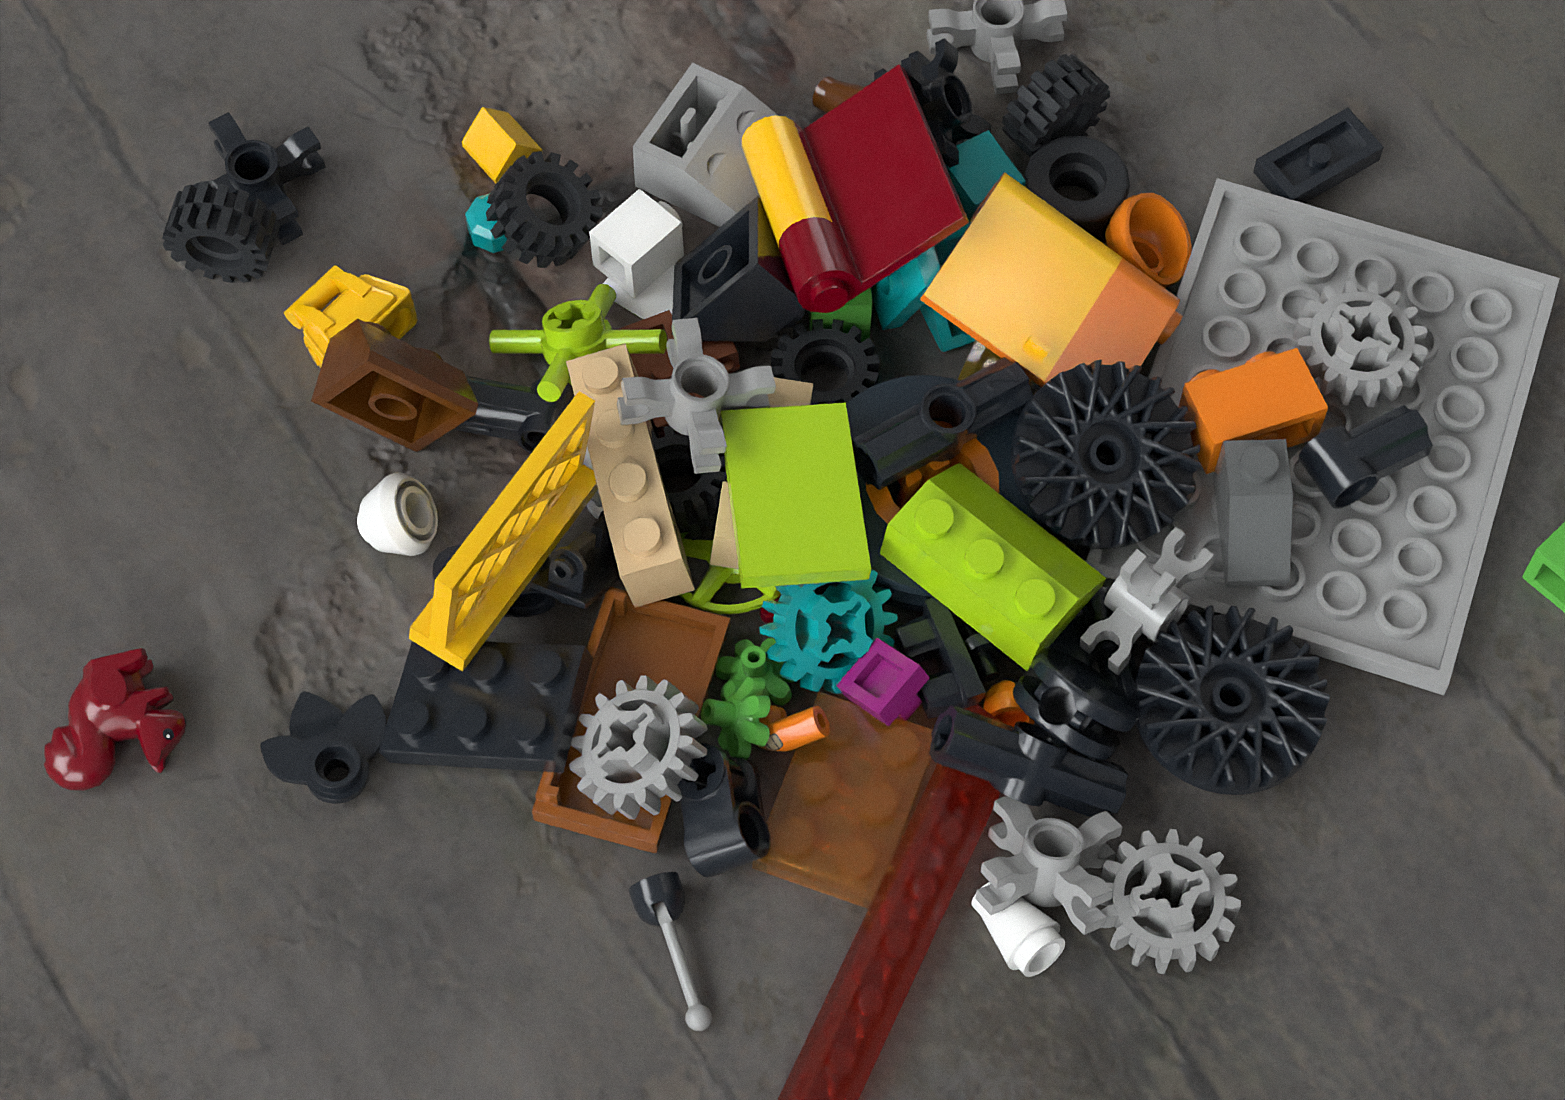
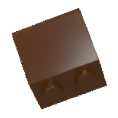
(392, 386)

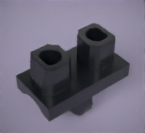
(938, 638)

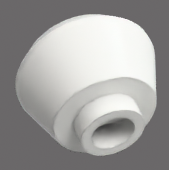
(398, 516)

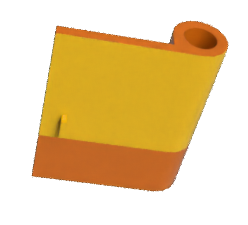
(1047, 289)

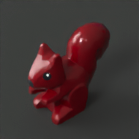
(108, 709)

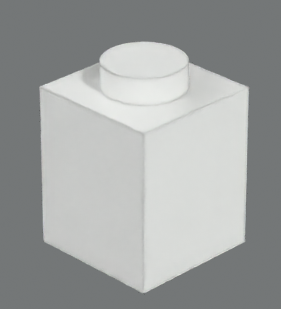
(637, 242)

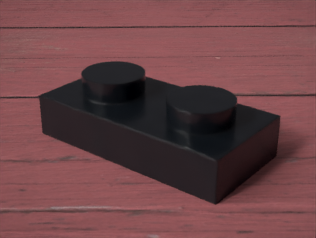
(1319, 158)

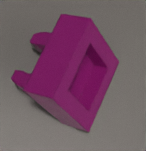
(884, 683)

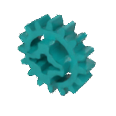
(806, 638)

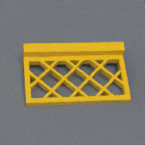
(510, 541)

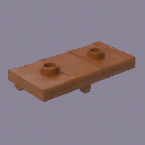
(629, 643)

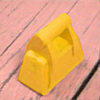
(358, 297)

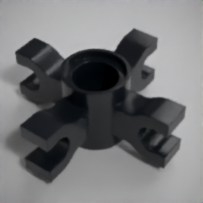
(943, 99)
(276, 166)

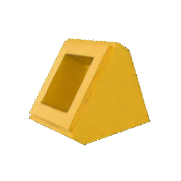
(497, 142)

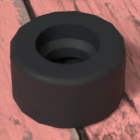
(1083, 164)

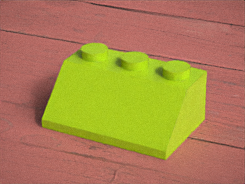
(989, 563)

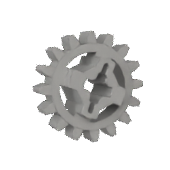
(1367, 343)
(638, 747)
(1181, 877)

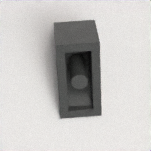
(1254, 512)

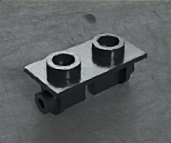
(581, 569)

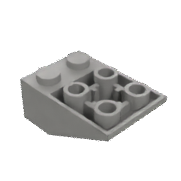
(695, 147)

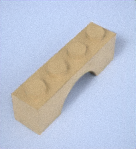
(630, 484)

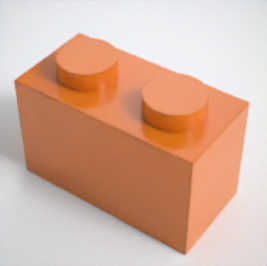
(1255, 401)

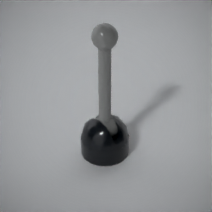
(659, 903)

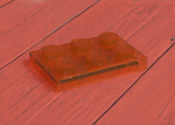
(846, 803)

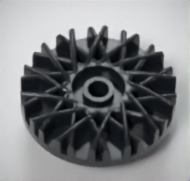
(1138, 431)
(1239, 663)

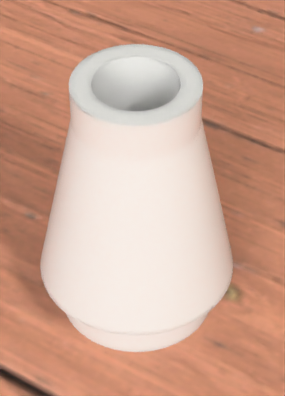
(1024, 936)

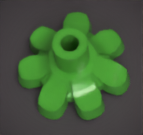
(753, 662)
(739, 716)

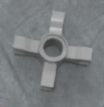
(996, 30)
(688, 414)
(1146, 599)
(1049, 863)

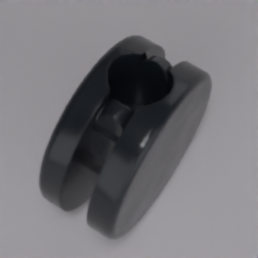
(1075, 703)

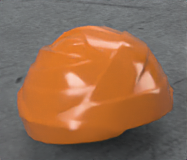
(1151, 237)

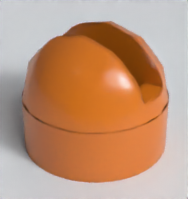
(1002, 705)

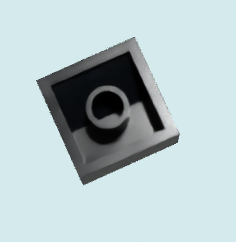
(737, 282)

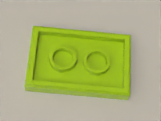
(794, 495)

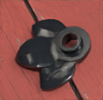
(326, 740)

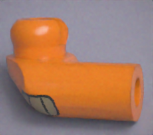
(795, 730)

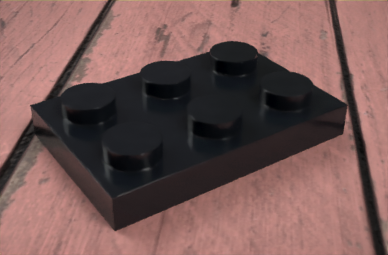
(503, 712)

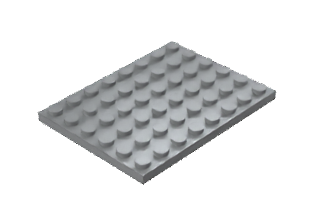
(1399, 568)

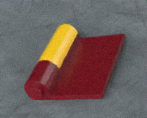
(853, 191)

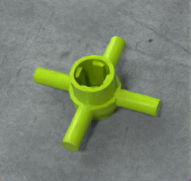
(573, 332)

